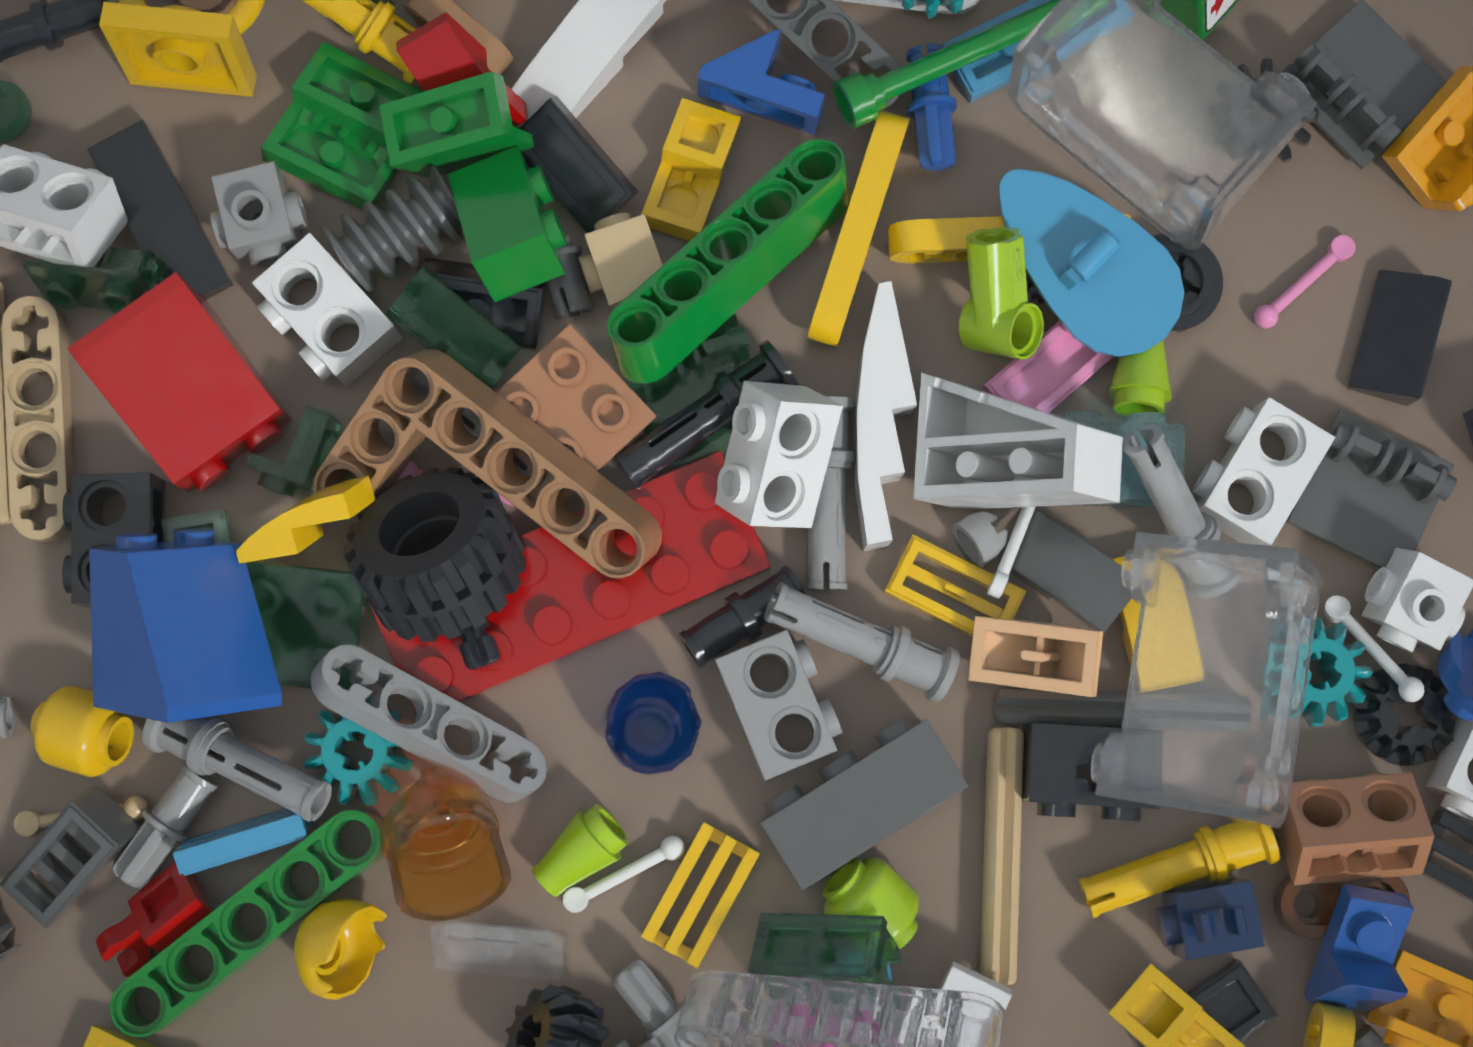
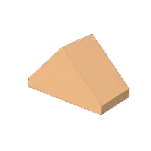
(1036, 655)

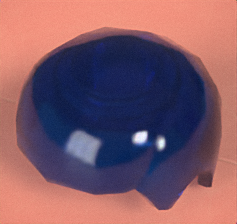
(651, 723)

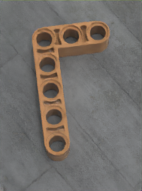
(490, 459)

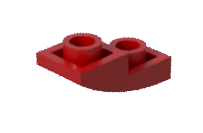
(446, 54)

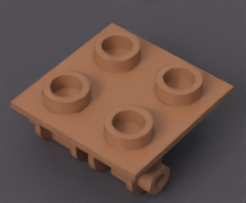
(577, 401)

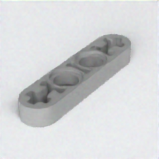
(426, 735)

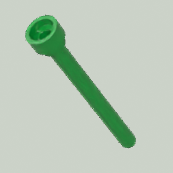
(863, 96)

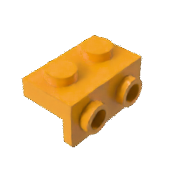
(1437, 148)
(1434, 1010)

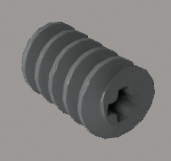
(397, 230)

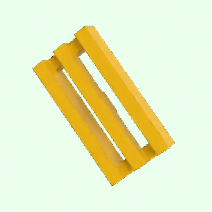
(906, 568)
(673, 943)

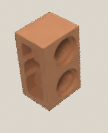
(1355, 829)

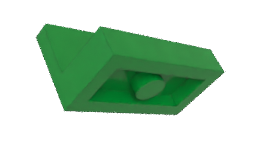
(451, 126)

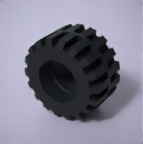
(435, 554)

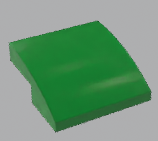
(336, 129)

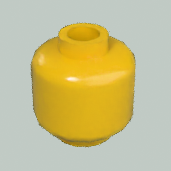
(80, 736)

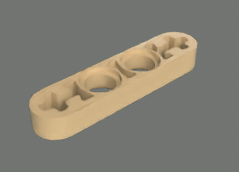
(27, 420)

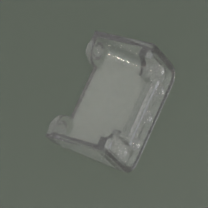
(1154, 110)
(1213, 678)

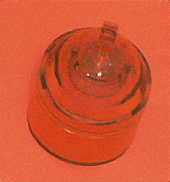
(444, 849)

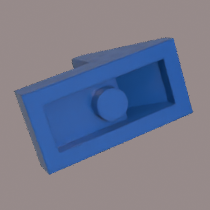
(745, 84)
(1360, 950)

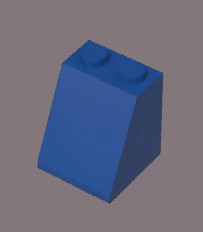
(177, 629)

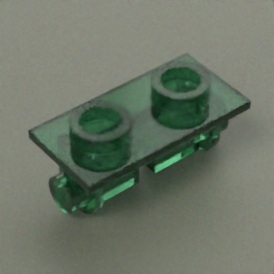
(111, 287)
(449, 324)

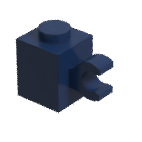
(1210, 919)

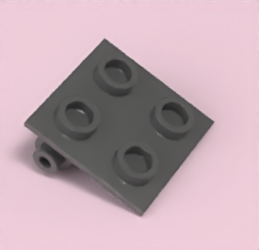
(1365, 83)
(1372, 492)

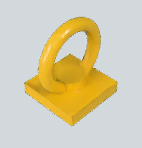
(182, 46)

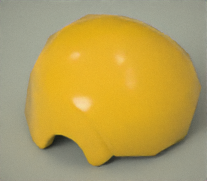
(337, 947)

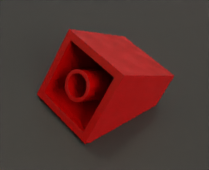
(181, 384)

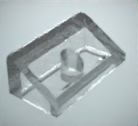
(499, 949)

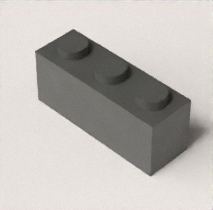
(861, 800)

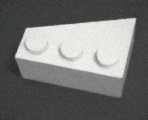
(1007, 455)

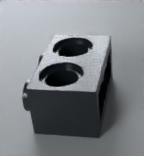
(81, 510)

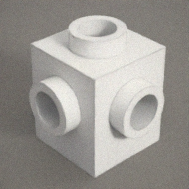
(1416, 601)

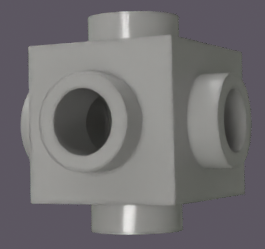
(257, 214)

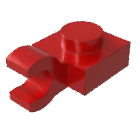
(158, 918)

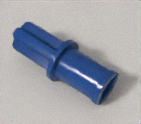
(932, 114)

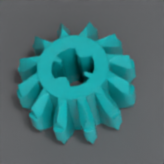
(1338, 672)
(340, 764)

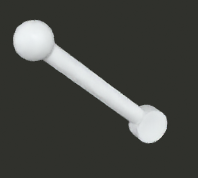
(1002, 574)
(1338, 611)
(578, 898)

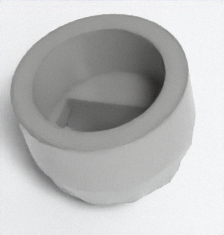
(978, 538)

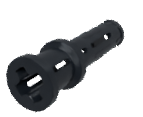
(702, 417)

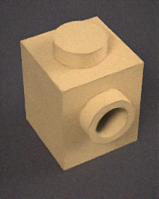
(619, 257)

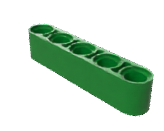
(729, 261)
(223, 937)

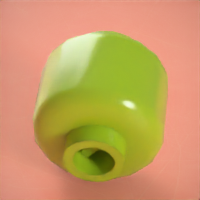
(874, 889)

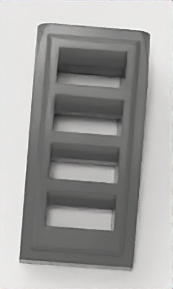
(98, 826)

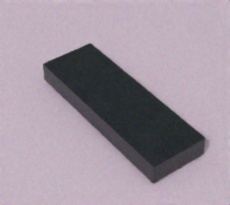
(159, 208)

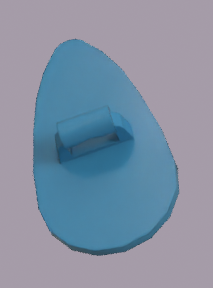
(1092, 264)

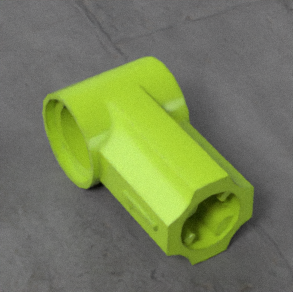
(998, 313)

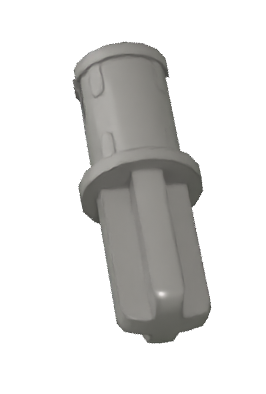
(163, 827)
(649, 1002)

